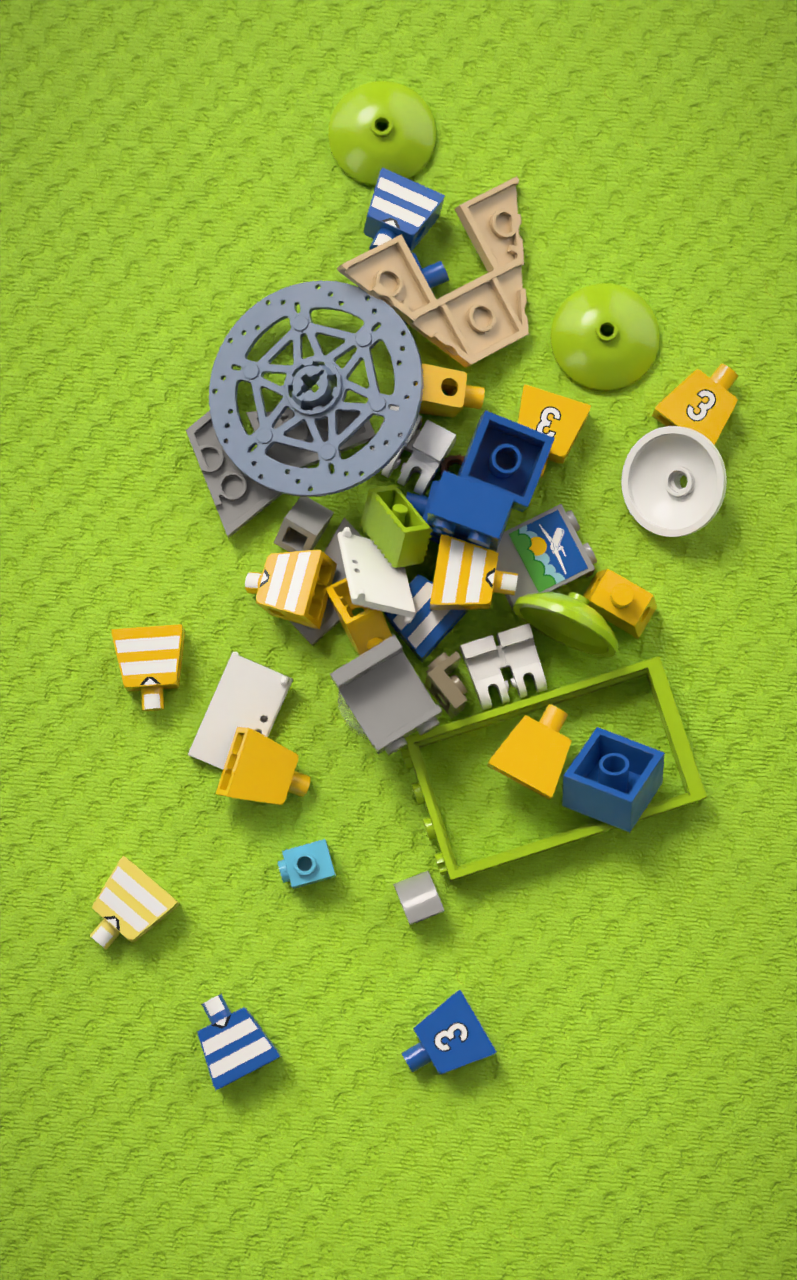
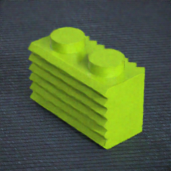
(395, 526)

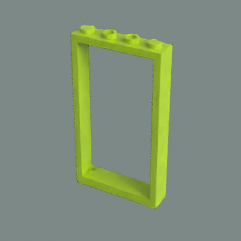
(672, 725)

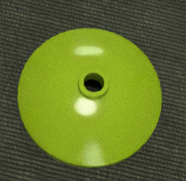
(364, 150)
(599, 360)
(568, 621)

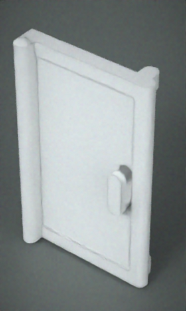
(373, 579)
(243, 698)

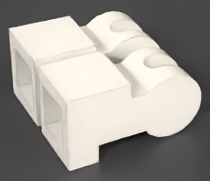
(428, 452)
(515, 651)

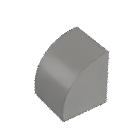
(303, 526)
(419, 897)

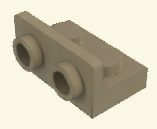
(446, 689)

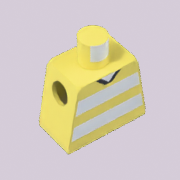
(130, 904)

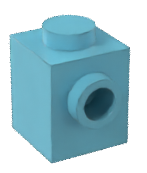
(307, 864)

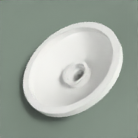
(653, 481)

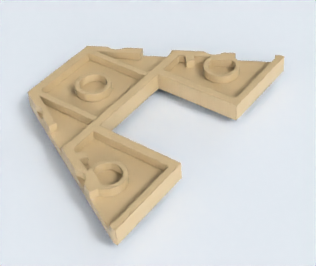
(479, 314)

